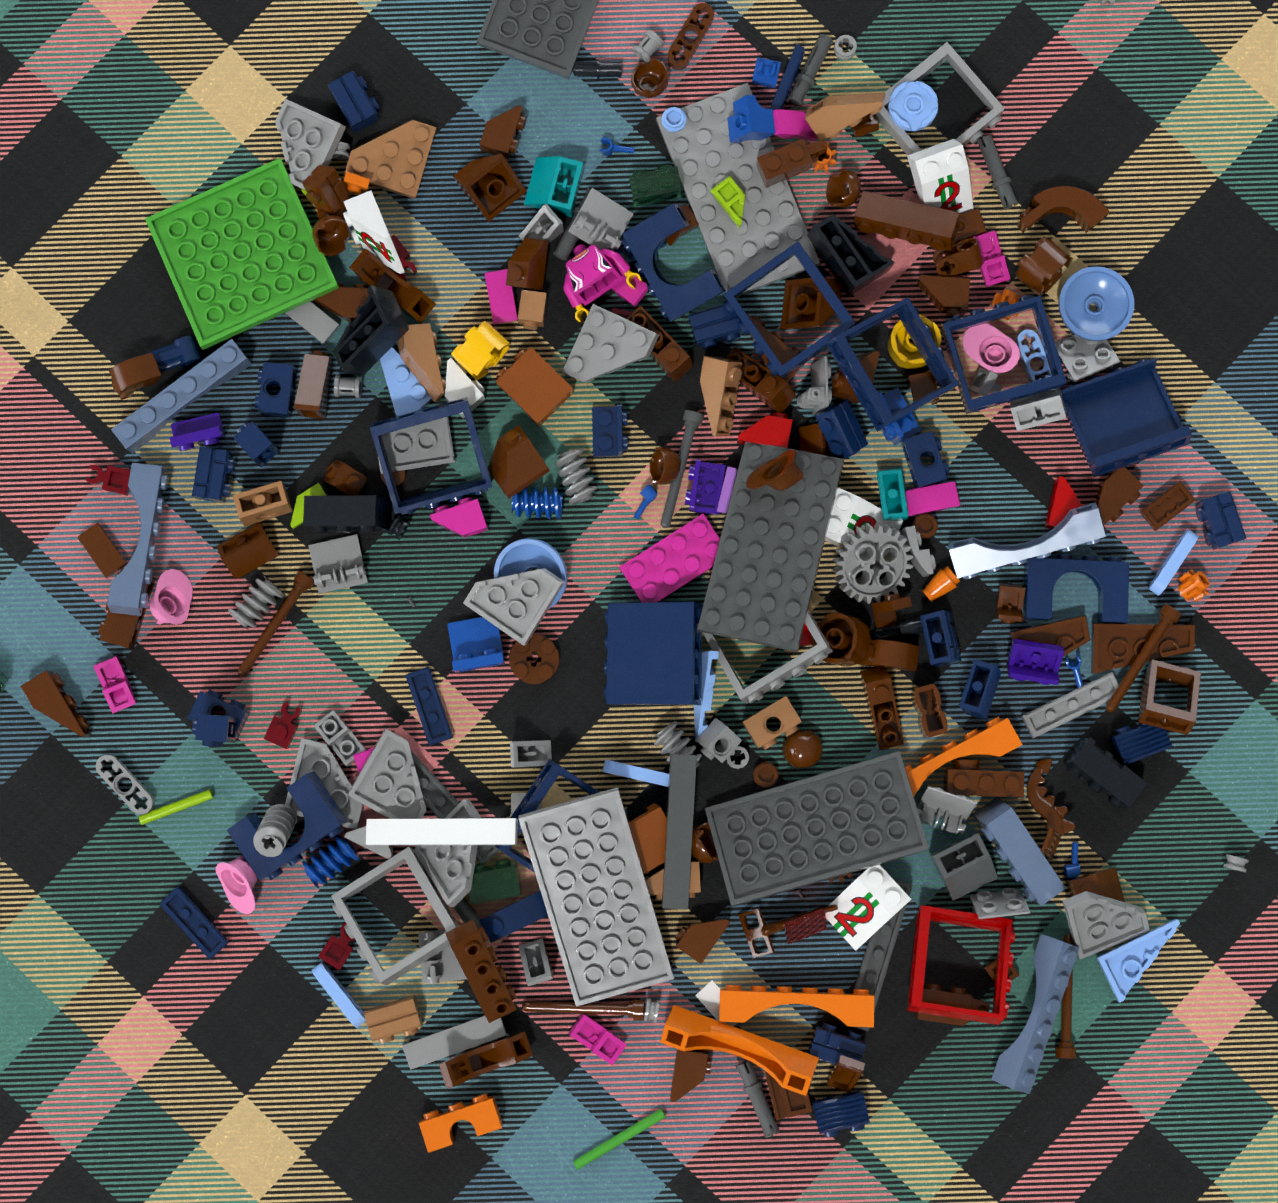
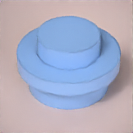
(673, 119)

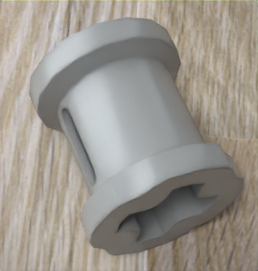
(648, 46)
(348, 386)

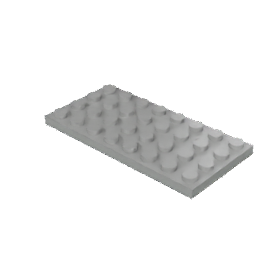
(769, 214)
(596, 896)

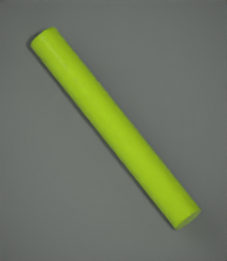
(176, 806)

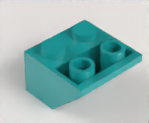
(555, 183)

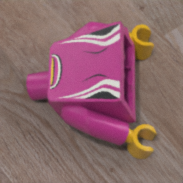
(593, 274)

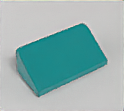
(892, 494)

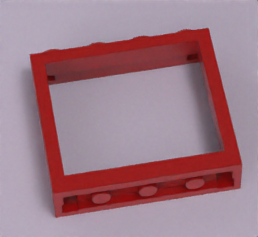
(1004, 961)

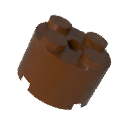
(1043, 266)
(846, 637)

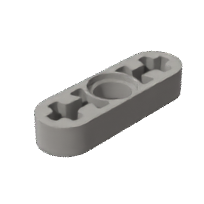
(117, 766)

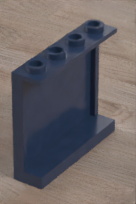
(1123, 417)
(653, 653)

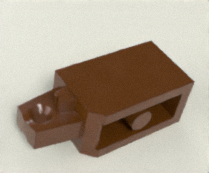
(789, 161)
(955, 998)

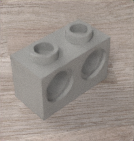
(1038, 409)

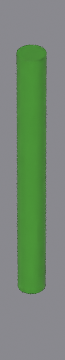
(619, 1139)

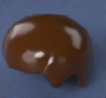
(650, 78)
(843, 189)
(330, 235)
(664, 466)
(802, 749)
(703, 845)

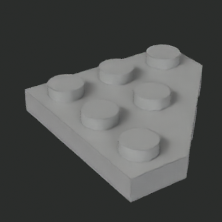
(307, 139)
(607, 345)
(515, 601)
(319, 758)
(390, 780)
(451, 865)
(1102, 922)

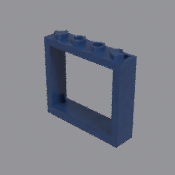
(1001, 311)
(748, 327)
(862, 384)
(433, 498)
(533, 799)

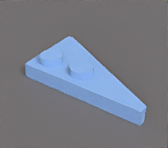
(404, 388)
(707, 684)
(1127, 962)

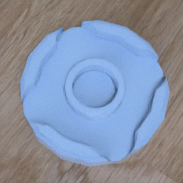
(913, 106)

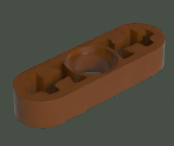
(693, 18)

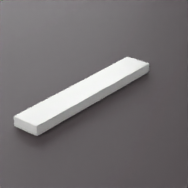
(442, 831)

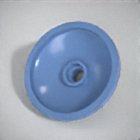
(1106, 291)
(529, 554)

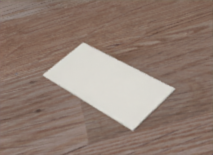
(710, 999)

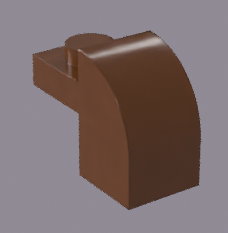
(134, 374)
(892, 655)

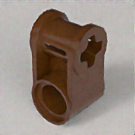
(963, 257)

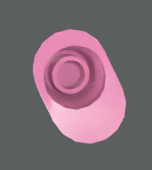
(991, 348)
(171, 598)
(238, 881)

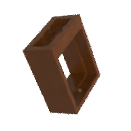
(1164, 716)

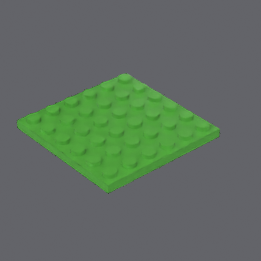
(241, 253)

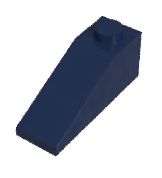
(514, 917)

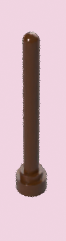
(301, 583)
(1168, 617)
(633, 1009)
(1066, 1047)

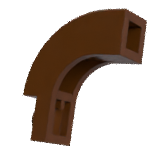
(1067, 200)
(409, 298)
(485, 1058)

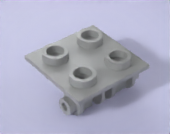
(600, 221)
(1085, 356)
(819, 394)
(337, 564)
(945, 806)
(999, 903)
(441, 966)

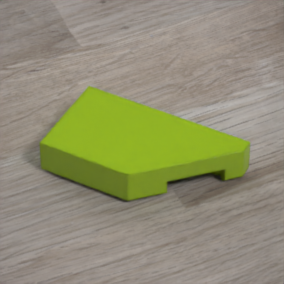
(730, 199)
(297, 518)

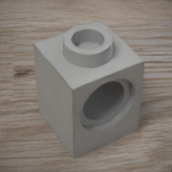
(727, 741)

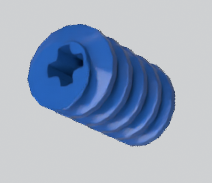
(538, 502)
(330, 860)

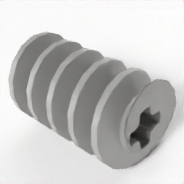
(575, 476)
(256, 603)
(673, 743)
(275, 830)

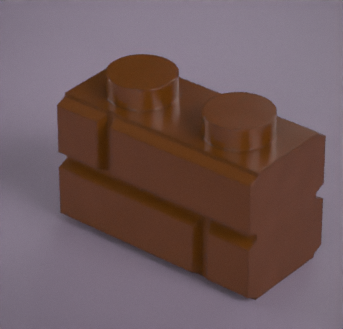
(326, 191)

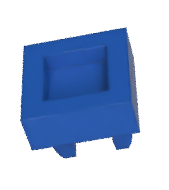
(766, 72)

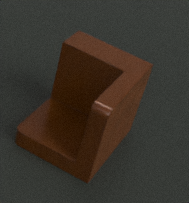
(921, 385)

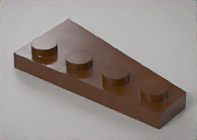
(1120, 644)

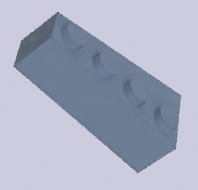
(1019, 850)

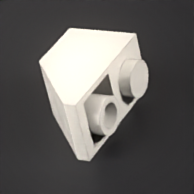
(460, 386)

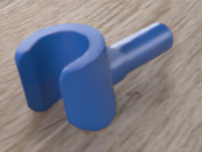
(614, 148)
(649, 494)
(1074, 665)
(1073, 870)

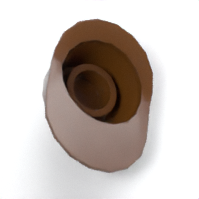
(778, 473)

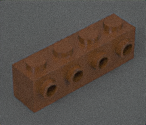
(906, 221)
(480, 970)

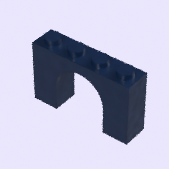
(645, 242)
(1108, 576)
(321, 820)

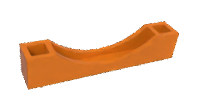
(993, 741)
(851, 1009)
(693, 1031)

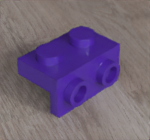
(197, 430)
(706, 487)
(1034, 661)

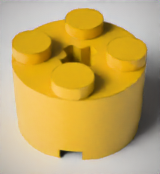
(481, 350)
(905, 353)

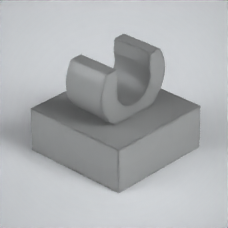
(984, 382)

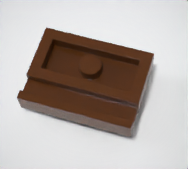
(786, 1102)

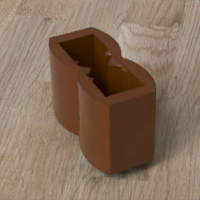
(930, 718)

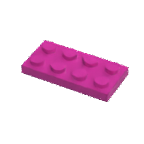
(673, 561)

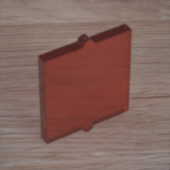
(805, 926)

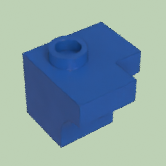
(750, 121)

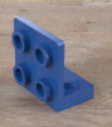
(904, 427)
(475, 644)

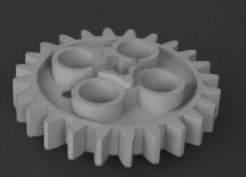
(872, 562)

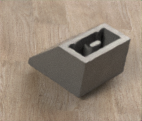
(964, 866)

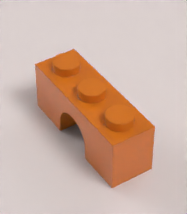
(481, 1113)

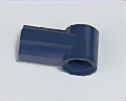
(181, 353)

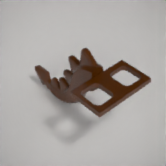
(1045, 807)
(770, 928)

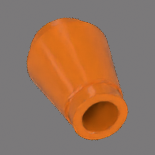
(941, 584)

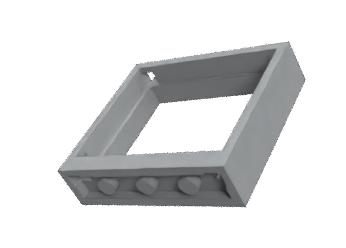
(974, 133)
(776, 678)
(353, 930)

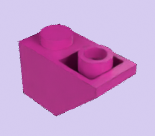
(462, 519)

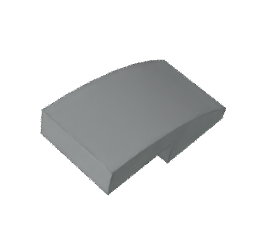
(921, 558)
(339, 737)

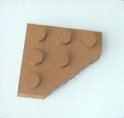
(395, 159)

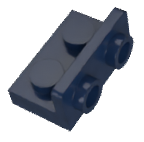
(607, 431)

